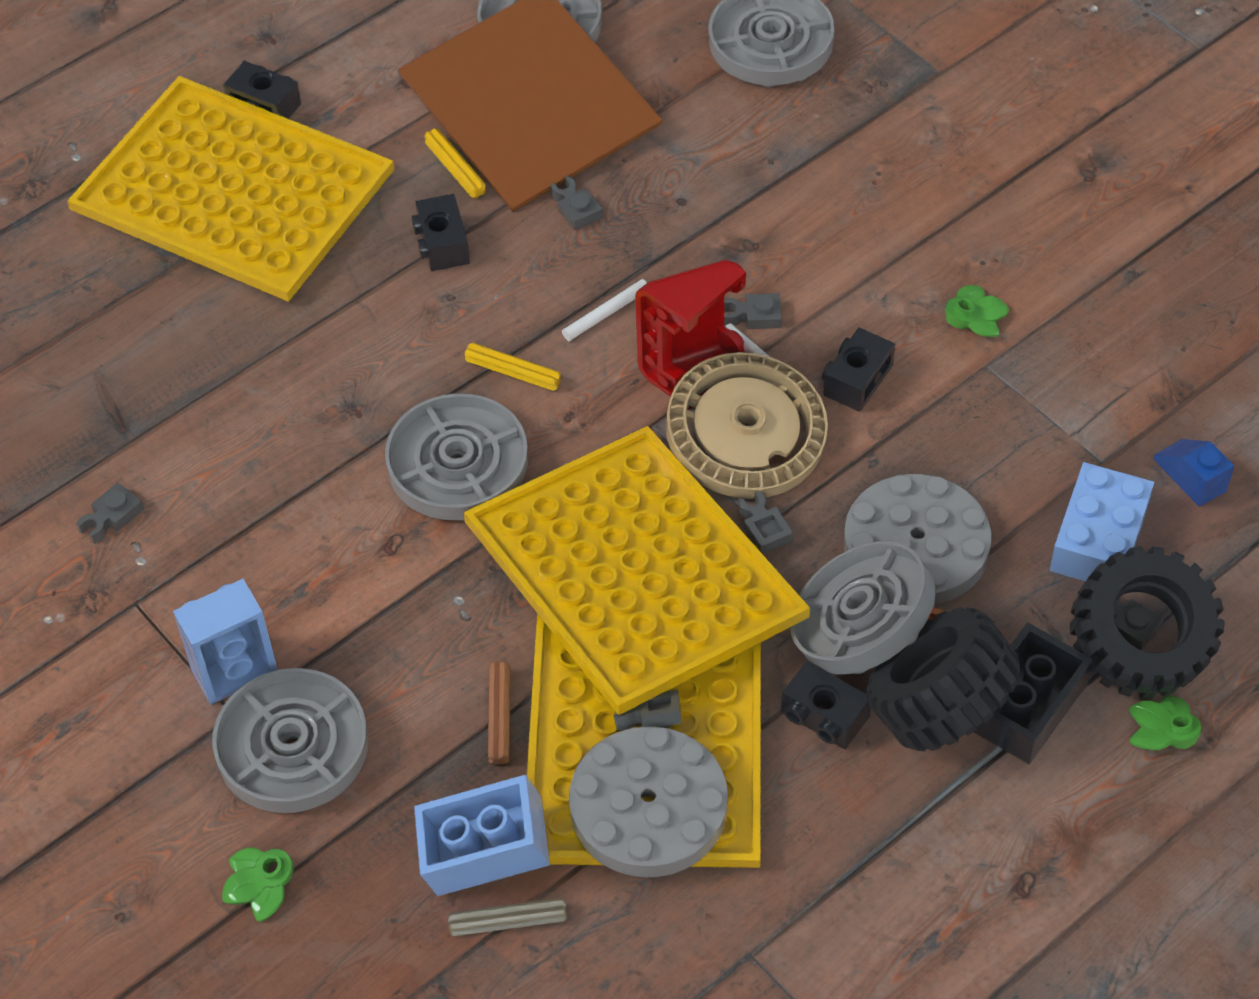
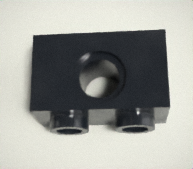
(264, 89)
(441, 232)
(858, 369)
(817, 687)

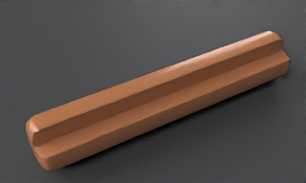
(499, 713)

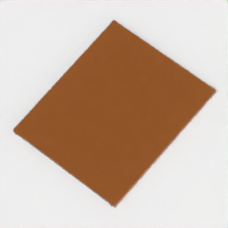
(529, 99)

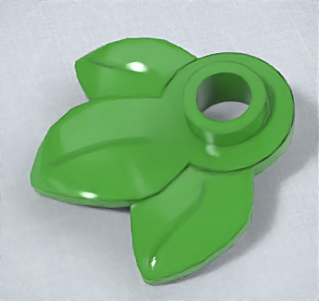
(975, 311)
(1164, 724)
(254, 883)

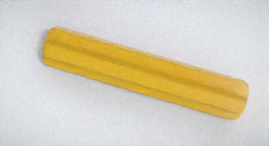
(455, 163)
(513, 366)

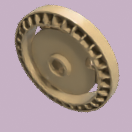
(753, 392)

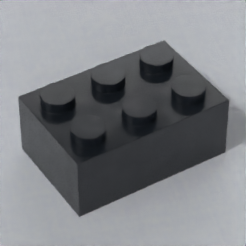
(1046, 689)

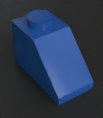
(1197, 469)

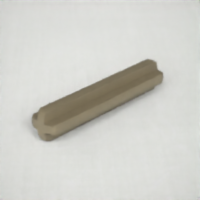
(507, 916)

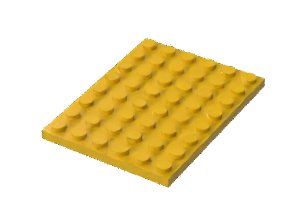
(232, 187)
(635, 568)
(716, 710)

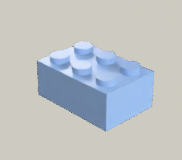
(1100, 520)
(225, 640)
(481, 835)

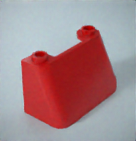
(684, 322)

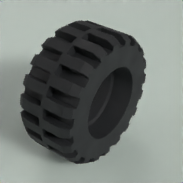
(1179, 589)
(944, 680)

